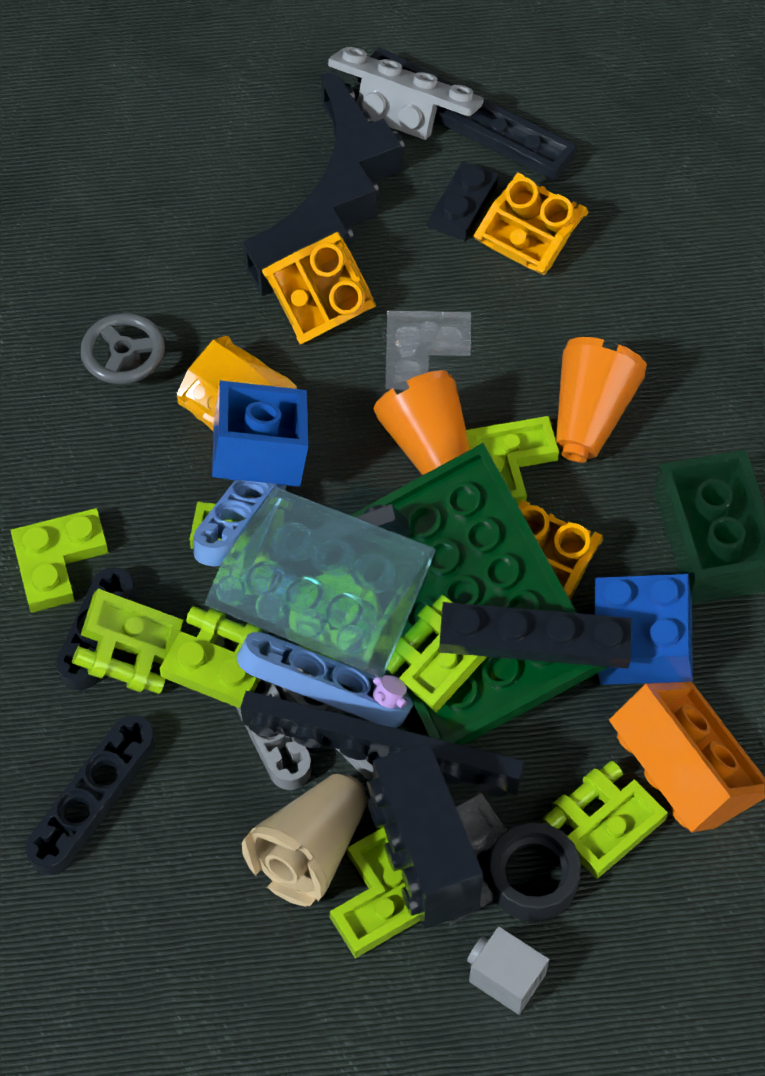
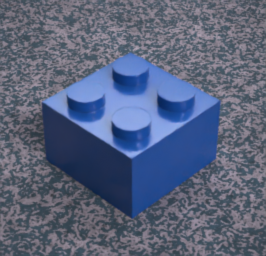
(260, 433)
(659, 626)

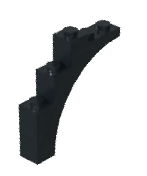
(346, 191)

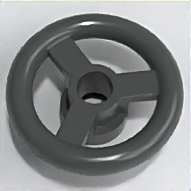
(124, 357)

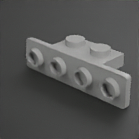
(401, 96)

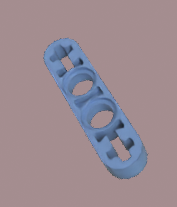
(232, 505)
(278, 664)

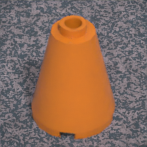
(594, 394)
(425, 420)

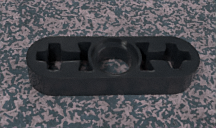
(103, 580)

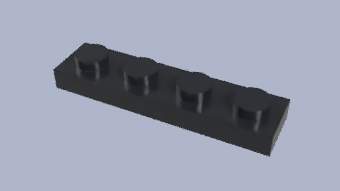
(535, 635)

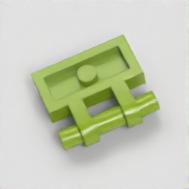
(130, 628)
(208, 667)
(431, 674)
(612, 829)

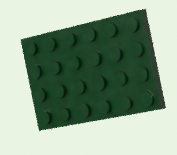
(487, 560)

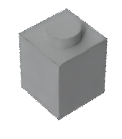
(507, 969)

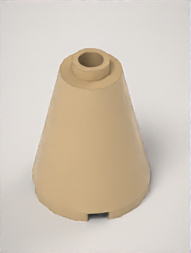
(307, 839)

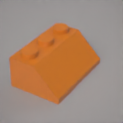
(688, 754)

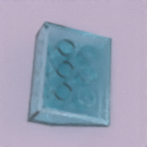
(322, 580)

